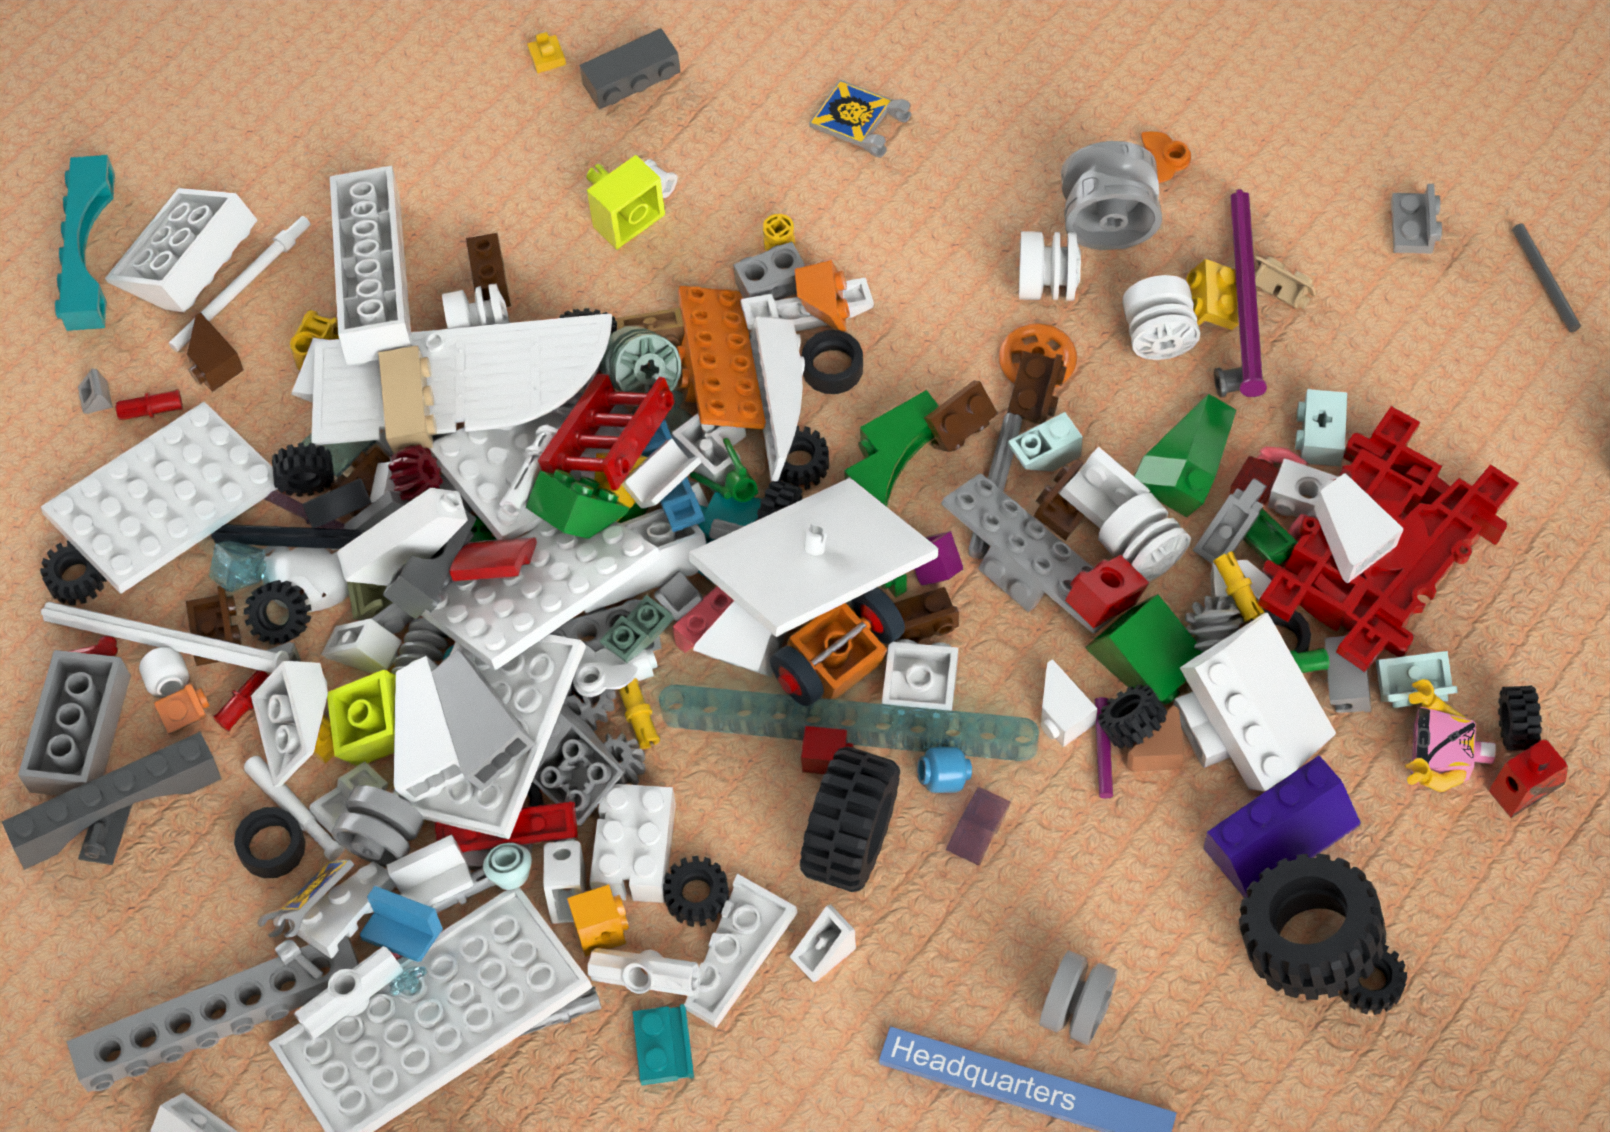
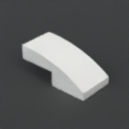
(332, 804)

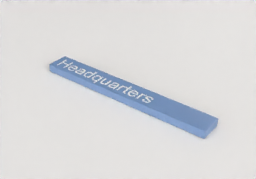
(1021, 1085)

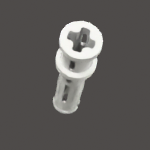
(527, 475)

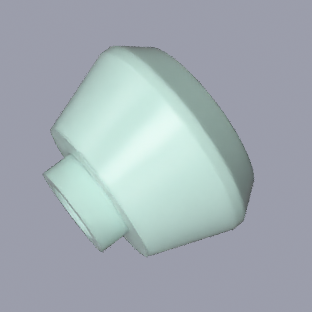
(508, 865)

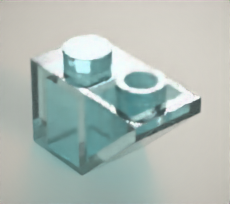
(237, 565)

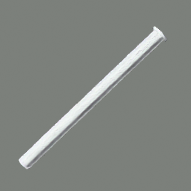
(163, 637)

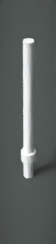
(282, 243)

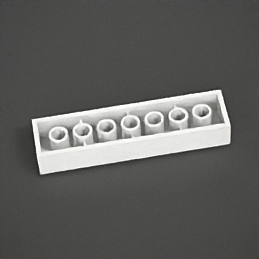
(369, 264)

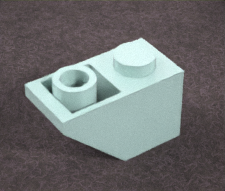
(1048, 444)

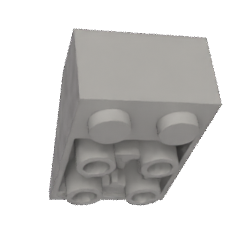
(576, 765)

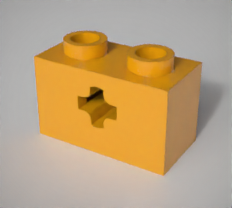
(598, 919)

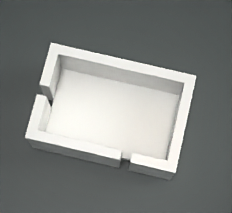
(634, 841)

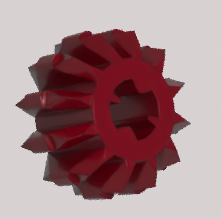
(414, 471)

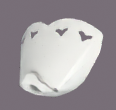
(310, 569)

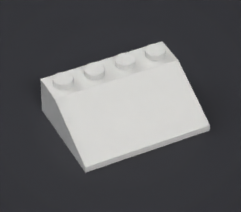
(183, 248)
(1259, 703)

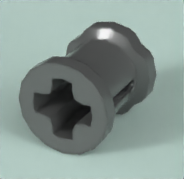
(1227, 380)

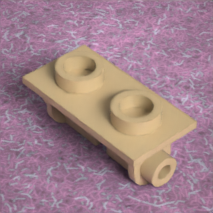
(1294, 287)

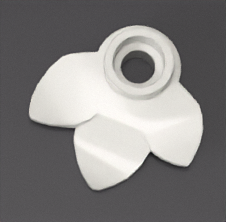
(604, 669)

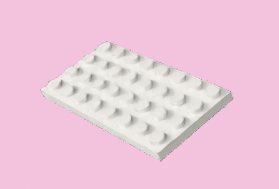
(481, 990)

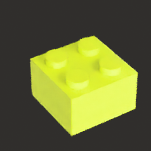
(363, 718)

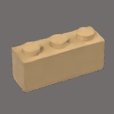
(407, 398)

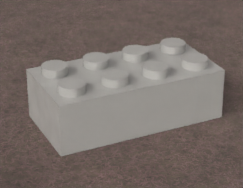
(74, 722)

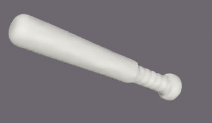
(287, 800)

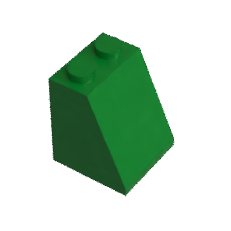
(1147, 648)

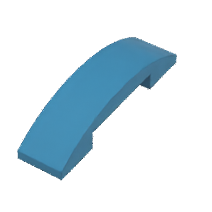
(681, 503)

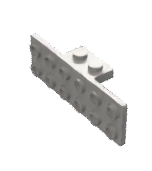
(1023, 552)

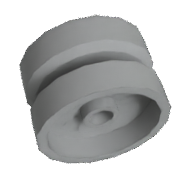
(377, 825)
(1072, 995)

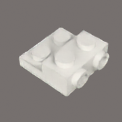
(920, 675)

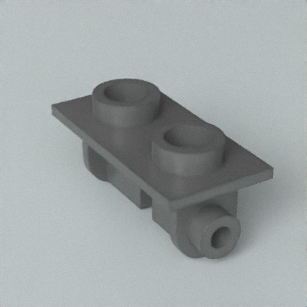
(105, 837)

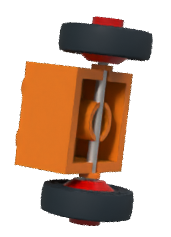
(837, 648)

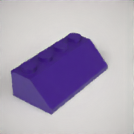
(1288, 820)

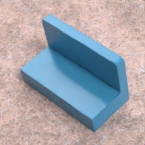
(401, 924)

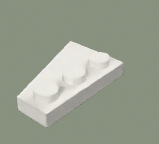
(341, 909)

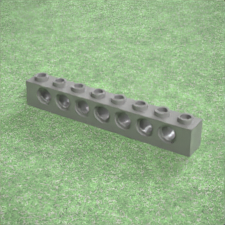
(196, 1007)

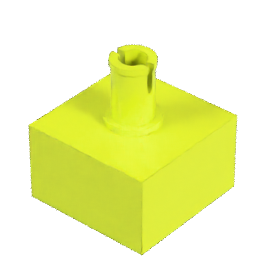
(624, 200)

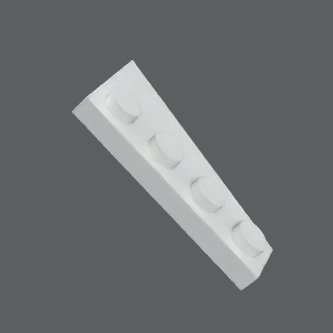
(745, 936)

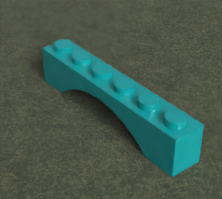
(90, 190)

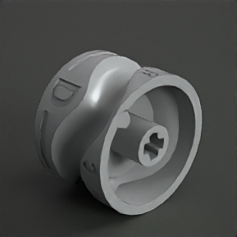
(1111, 195)

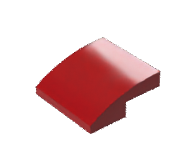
(492, 559)

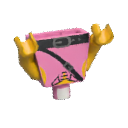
(1443, 743)

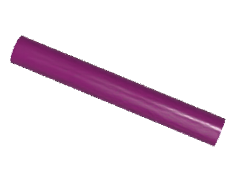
(1103, 755)

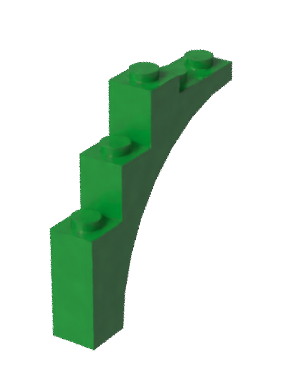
(887, 448)

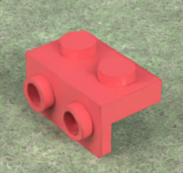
(700, 619)

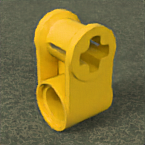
(311, 327)

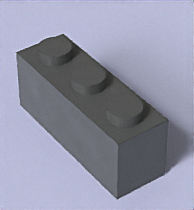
(630, 68)

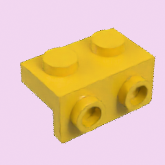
(1214, 294)

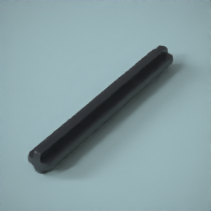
(286, 536)

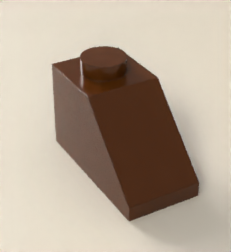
(211, 355)

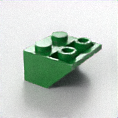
(574, 504)

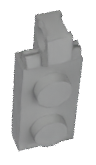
(1231, 522)

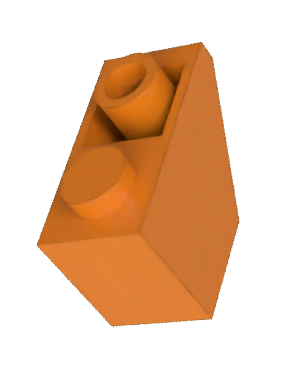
(821, 293)

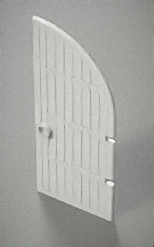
(478, 377)

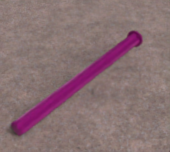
(1253, 382)

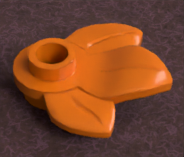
(1163, 150)

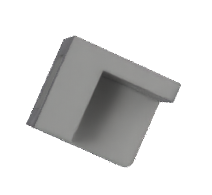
(678, 596)

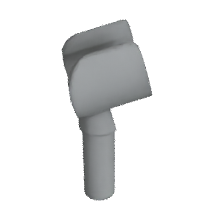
(290, 951)

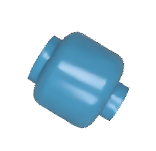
(944, 769)

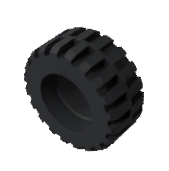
(849, 819)
(1322, 965)

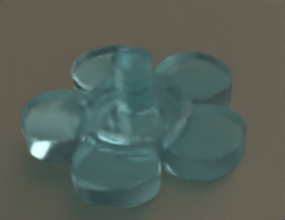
(407, 980)

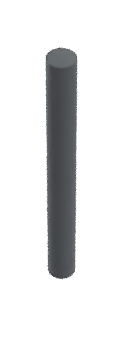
(1546, 278)

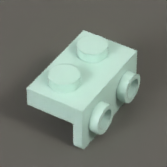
(1399, 673)

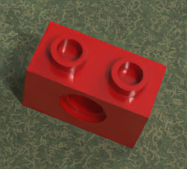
(1106, 590)

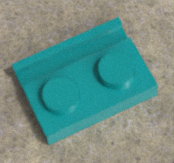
(663, 1044)

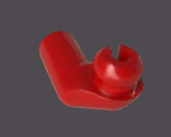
(105, 646)

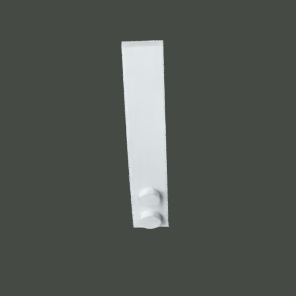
(780, 384)

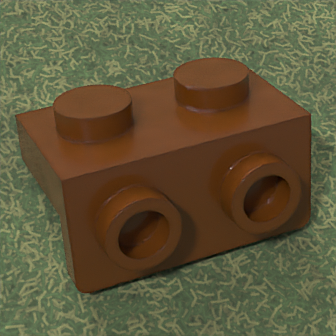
(960, 417)
(1054, 509)
(212, 619)

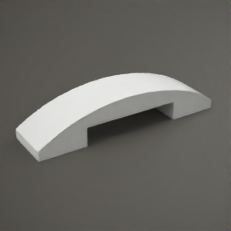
(856, 294)

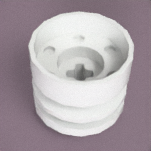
(1048, 266)
(482, 312)
(1161, 317)
(1144, 536)

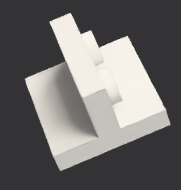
(1101, 487)

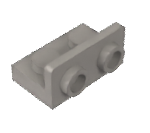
(1415, 221)

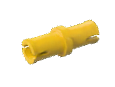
(1238, 586)
(639, 715)

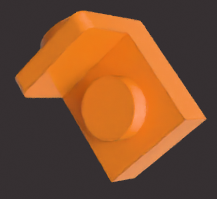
(182, 708)

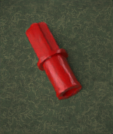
(149, 405)
(240, 701)

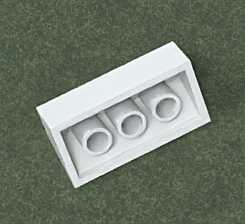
(674, 555)

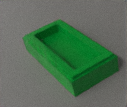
(1270, 539)

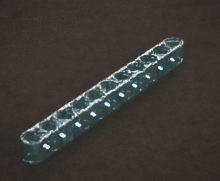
(865, 715)

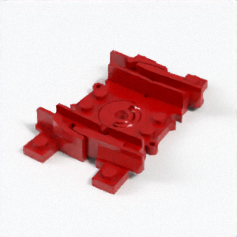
(1436, 532)

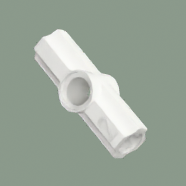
(663, 973)
(336, 1001)

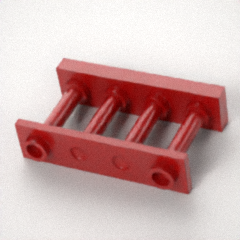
(593, 412)

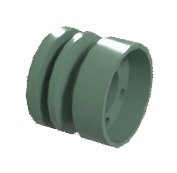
(635, 347)

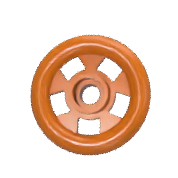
(1043, 333)

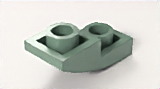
(638, 630)

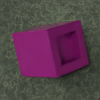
(945, 565)

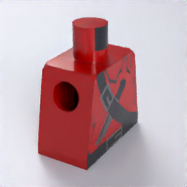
(1536, 773)

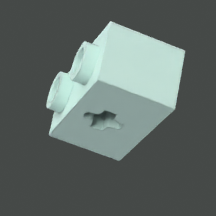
(1322, 427)

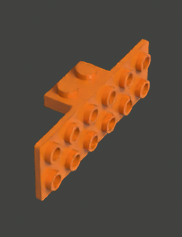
(718, 359)

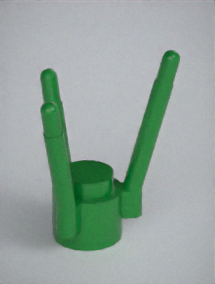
(738, 481)

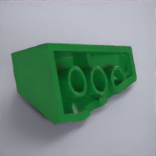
(1188, 457)

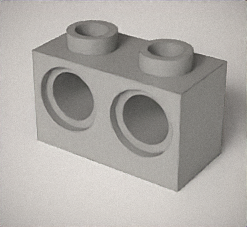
(768, 270)

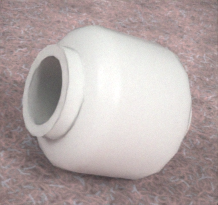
(163, 671)

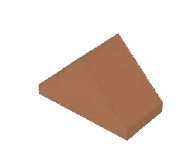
(1162, 750)

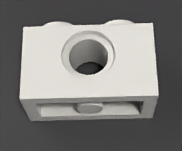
(1293, 482)

